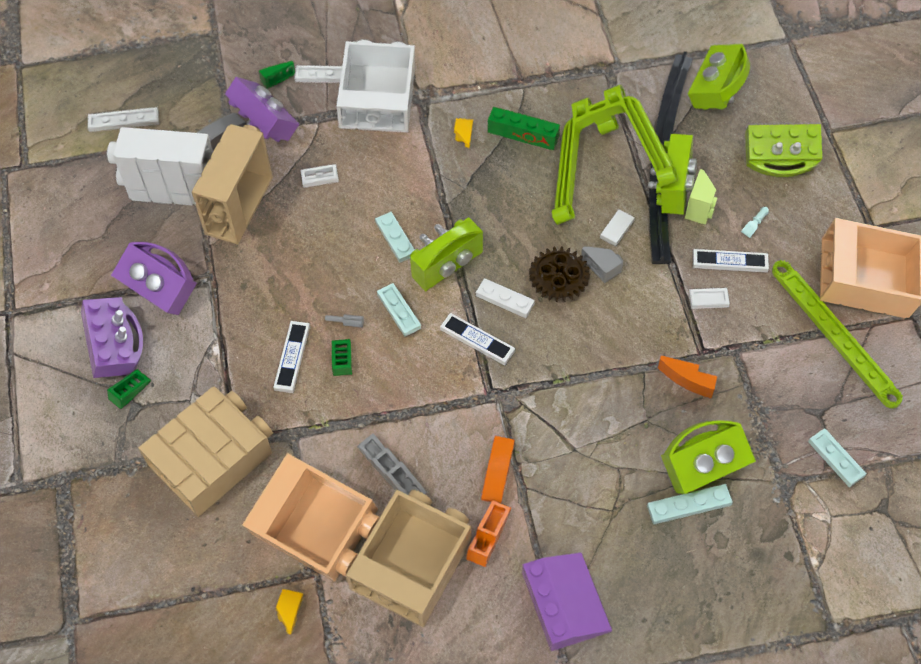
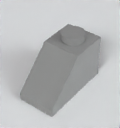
(602, 262)

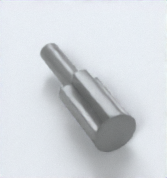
(347, 320)

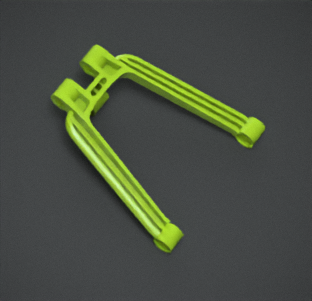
(603, 115)

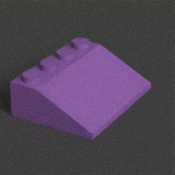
(565, 600)

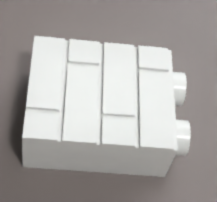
(384, 93)
(159, 163)

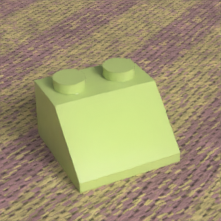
(702, 199)

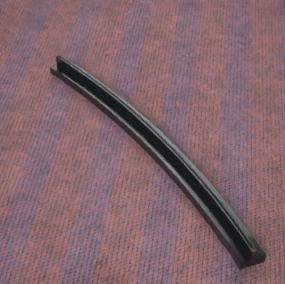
(664, 128)

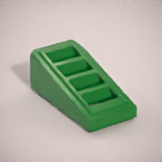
(272, 75)
(344, 369)
(121, 398)

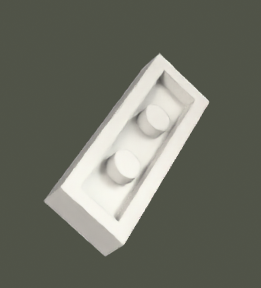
(505, 298)

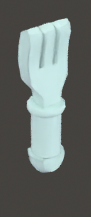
(751, 226)

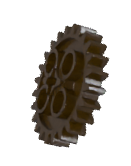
(559, 274)

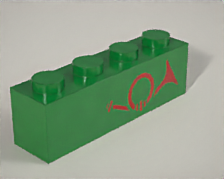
(523, 128)

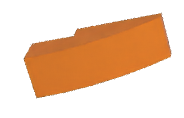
(687, 376)
(498, 469)
(488, 533)

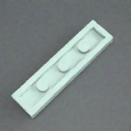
(689, 504)

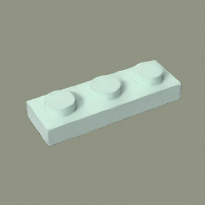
(395, 236)
(399, 309)
(837, 457)

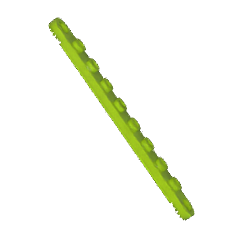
(837, 334)

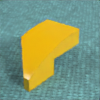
(463, 130)
(288, 607)

